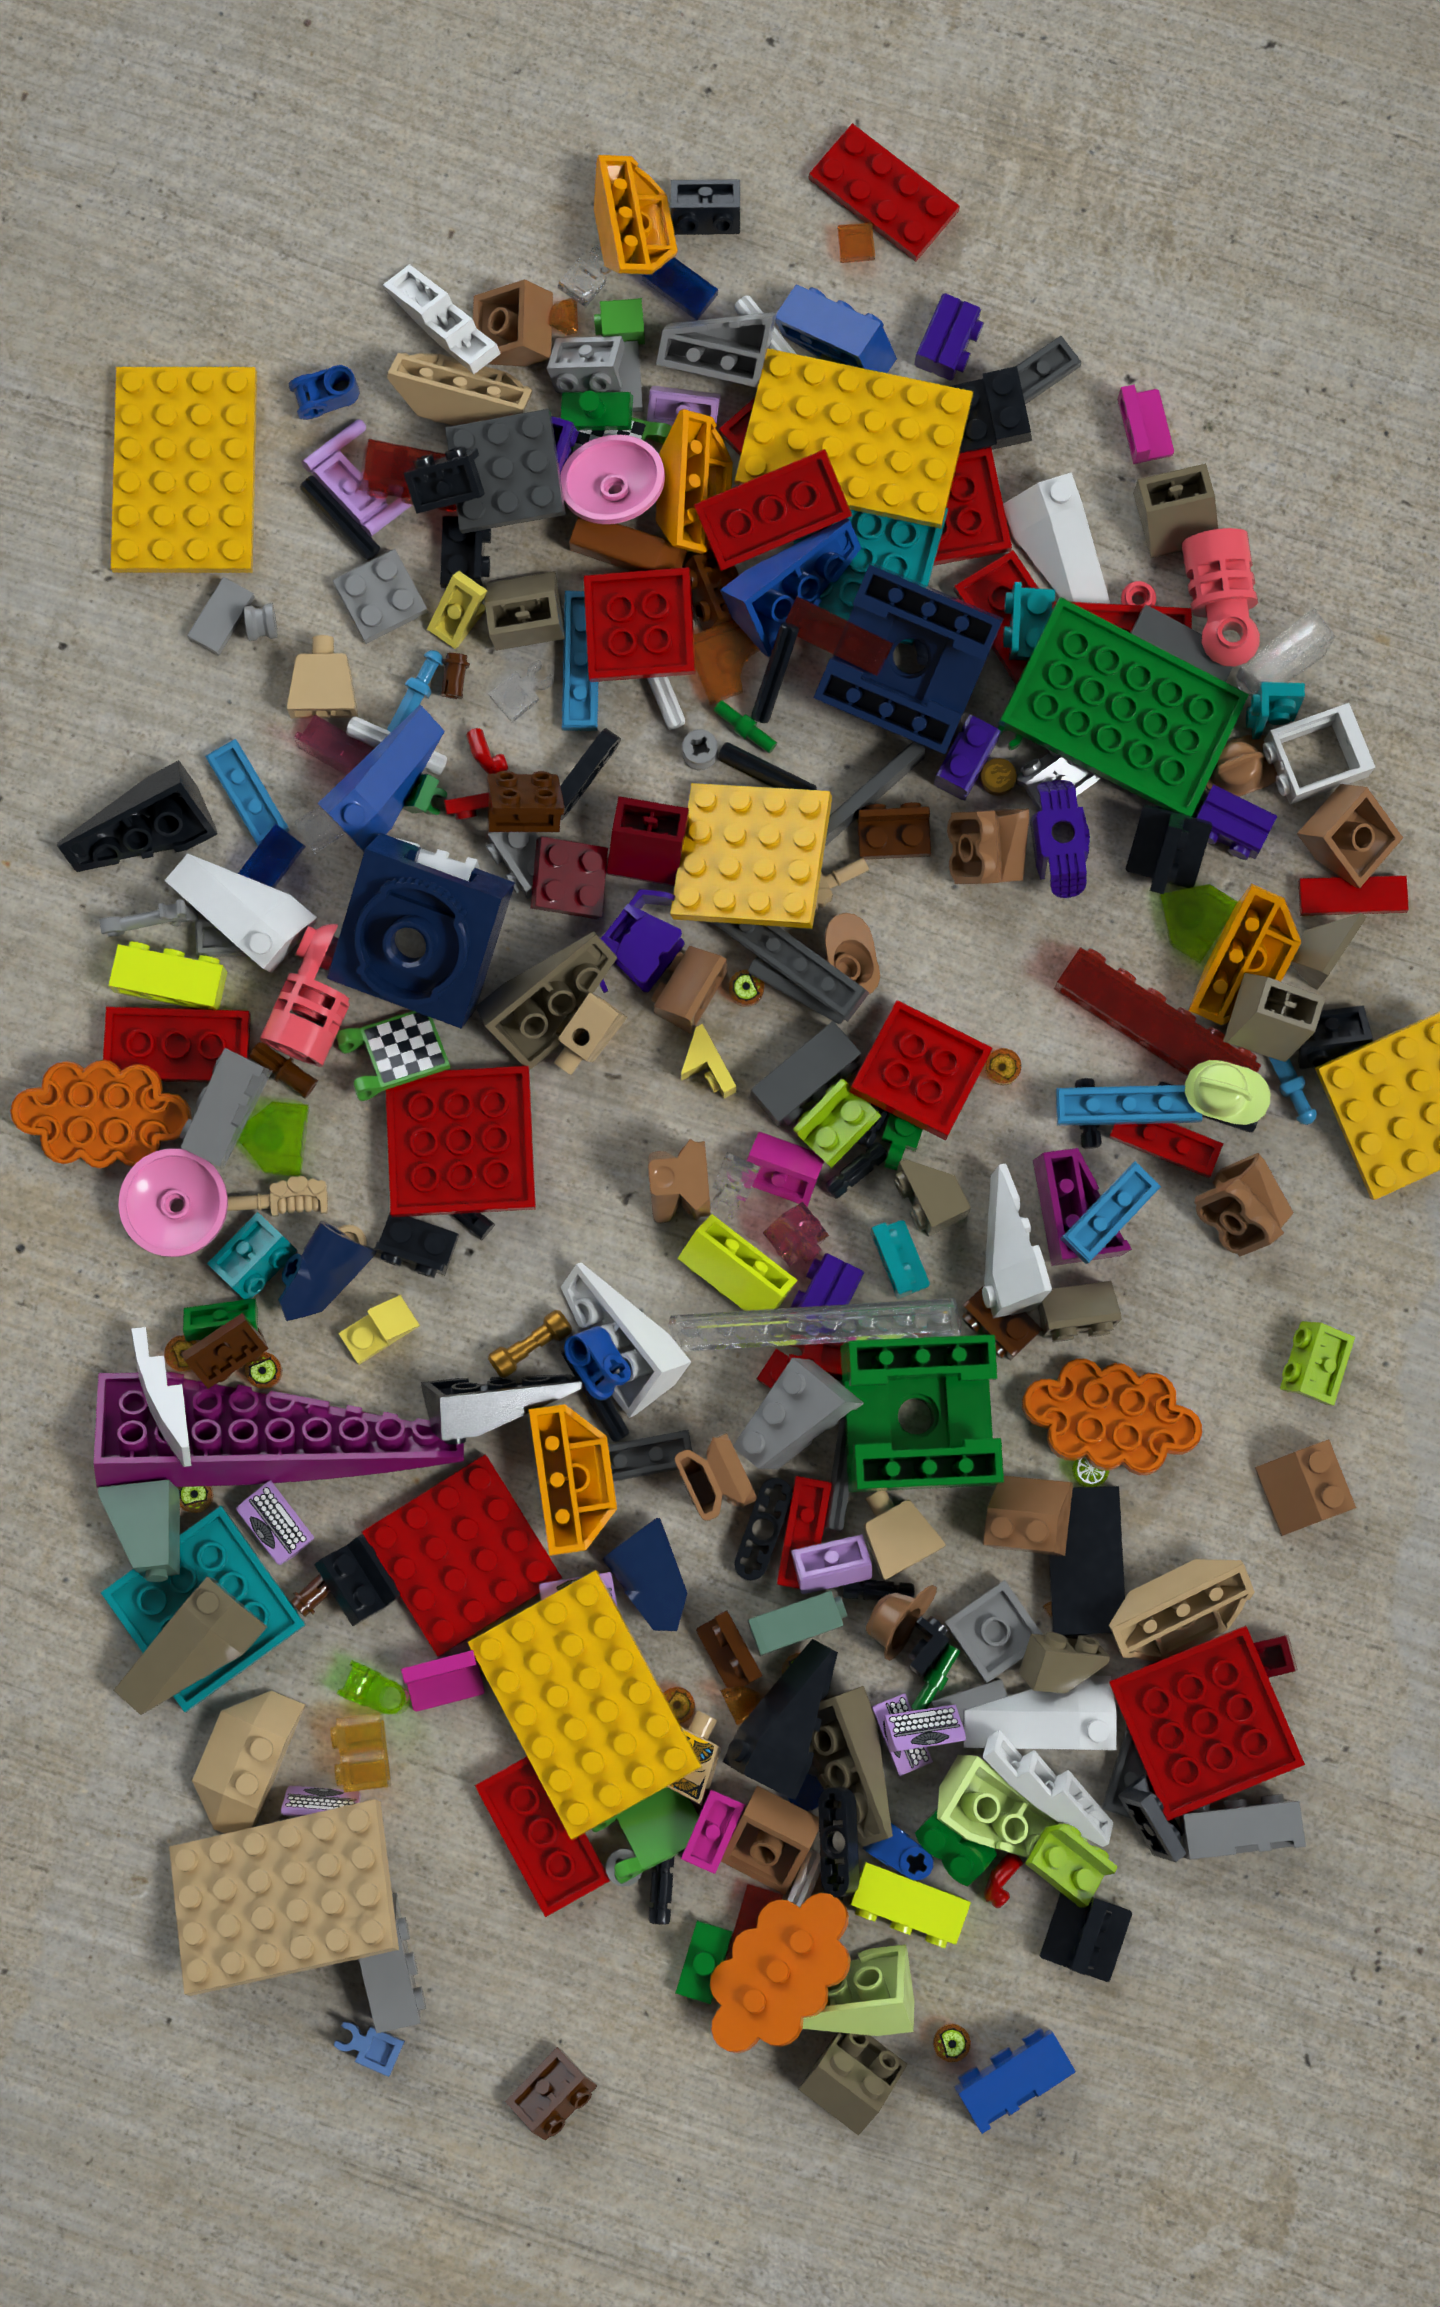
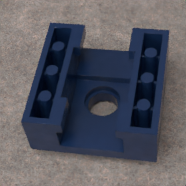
(923, 703)
(452, 915)

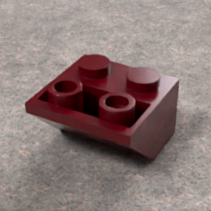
(647, 841)

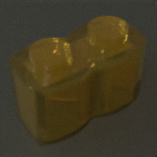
(362, 1752)

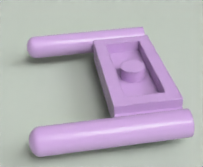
(343, 479)

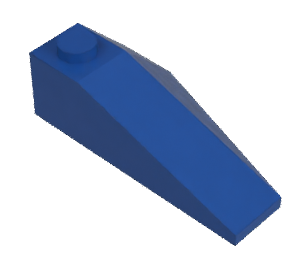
(766, 592)

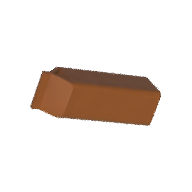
(624, 547)

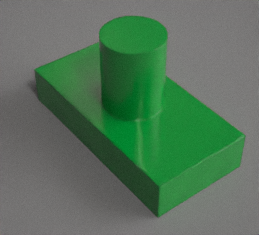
(598, 410)
(704, 1954)

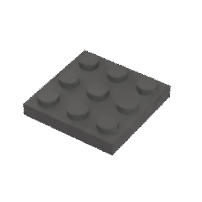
(515, 469)

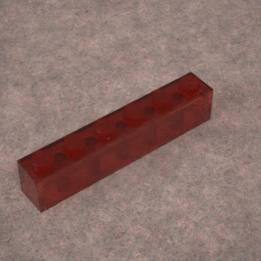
(1145, 1015)

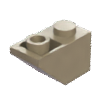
(1061, 1662)

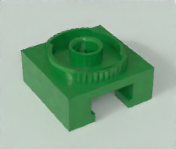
(953, 1382)

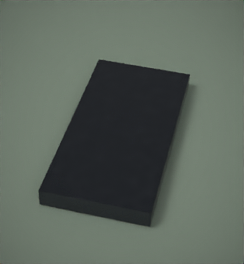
(1090, 1577)

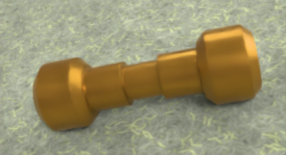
(506, 1360)

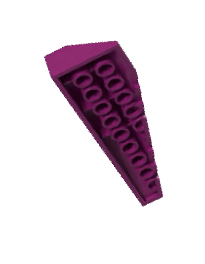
(253, 1438)

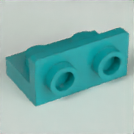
(1029, 615)
(1274, 703)
(252, 1257)
(899, 1258)

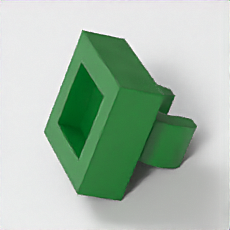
(421, 796)

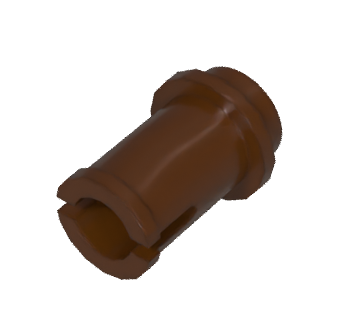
(454, 675)
(310, 1596)

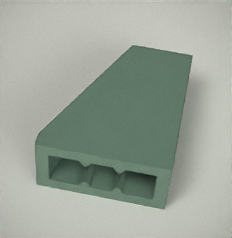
(147, 1525)
(797, 1622)

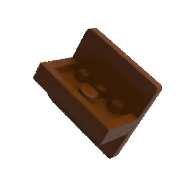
(524, 802)

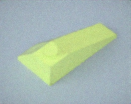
(987, 1809)
(872, 1998)

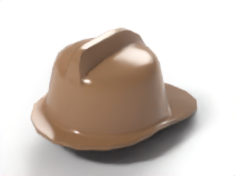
(1243, 767)
(852, 950)
(896, 1617)

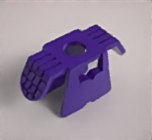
(1067, 859)
(643, 942)

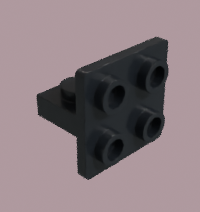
(1168, 848)
(1086, 1937)

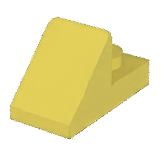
(458, 610)
(704, 1055)
(379, 1329)

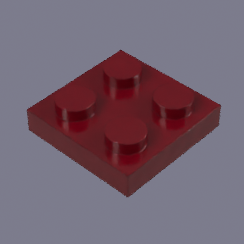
(569, 877)

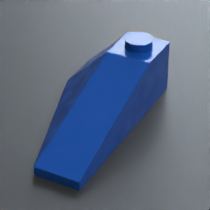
(380, 785)

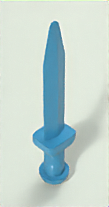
(417, 688)
(1293, 1087)

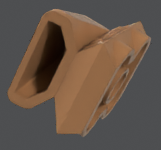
(988, 845)
(679, 1181)
(1245, 1206)
(715, 1478)

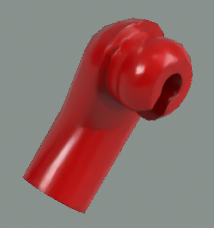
(482, 754)
(998, 1878)

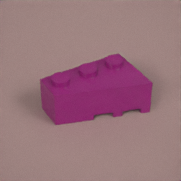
(1065, 1194)

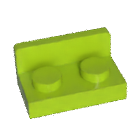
(836, 1123)
(1317, 1362)
(1070, 1863)

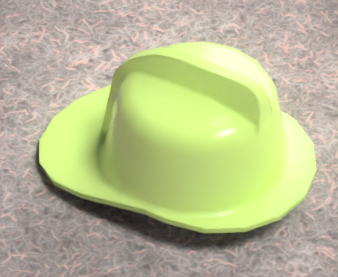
(1227, 1092)

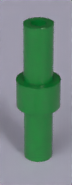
(745, 726)
(936, 1678)

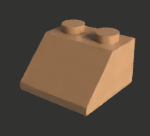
(516, 321)
(1350, 834)
(690, 988)
(1305, 1487)
(1029, 1516)
(771, 1840)

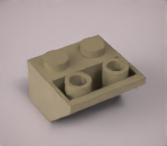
(1175, 508)
(524, 611)
(1272, 1017)
(933, 1194)
(1079, 1309)
(853, 2079)

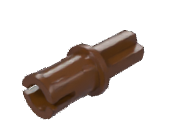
(284, 1069)

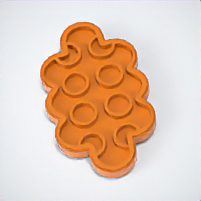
(100, 1113)
(1111, 1416)
(780, 1973)

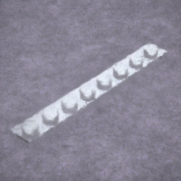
(816, 1324)

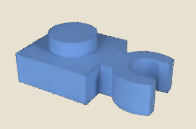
(375, 2050)

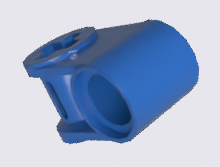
(322, 393)
(596, 1360)
(896, 1850)

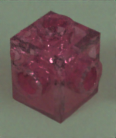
(796, 1235)

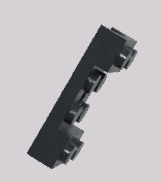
(996, 412)

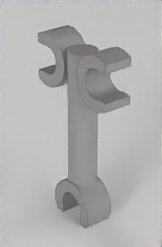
(171, 913)

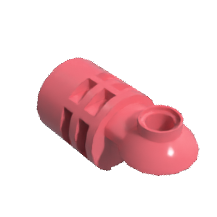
(1223, 592)
(309, 999)

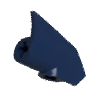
(321, 1271)
(650, 1576)

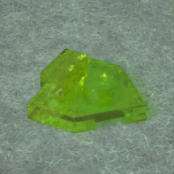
(1195, 918)
(277, 1138)

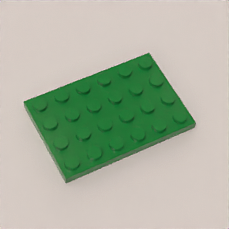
(1123, 708)

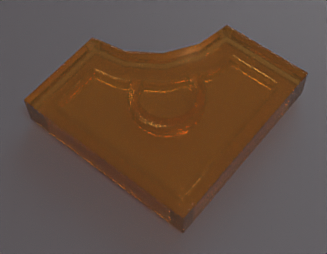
(721, 658)

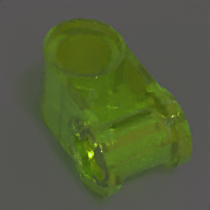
(372, 1689)

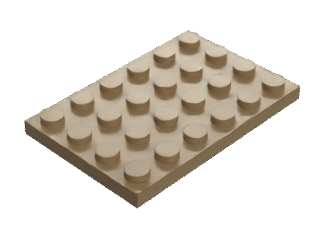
(283, 1898)

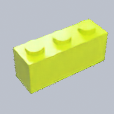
(168, 976)
(736, 1267)
(909, 1905)

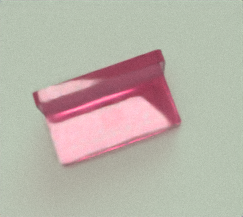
(331, 745)

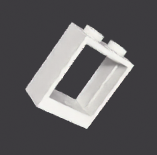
(1349, 738)

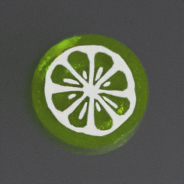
(1087, 1475)

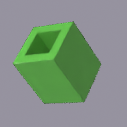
(621, 319)

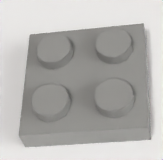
(380, 596)
(993, 1631)

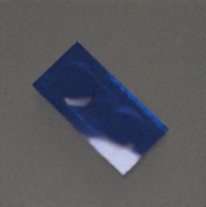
(682, 287)
(272, 857)

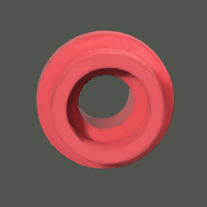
(1138, 588)

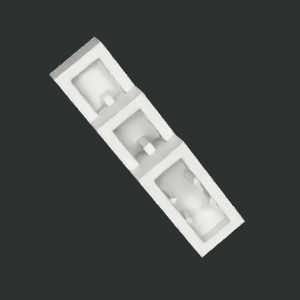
(441, 319)
(164, 1401)
(1056, 1796)

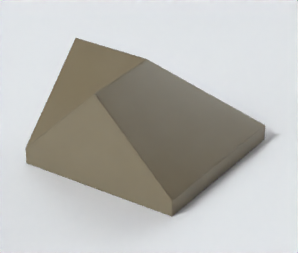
(1323, 947)

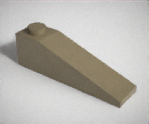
(540, 1002)
(194, 1643)
(850, 1757)

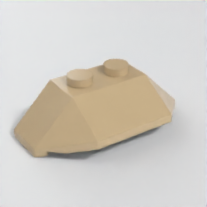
(451, 394)
(1181, 1608)
(245, 1759)

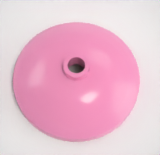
(609, 467)
(152, 1189)

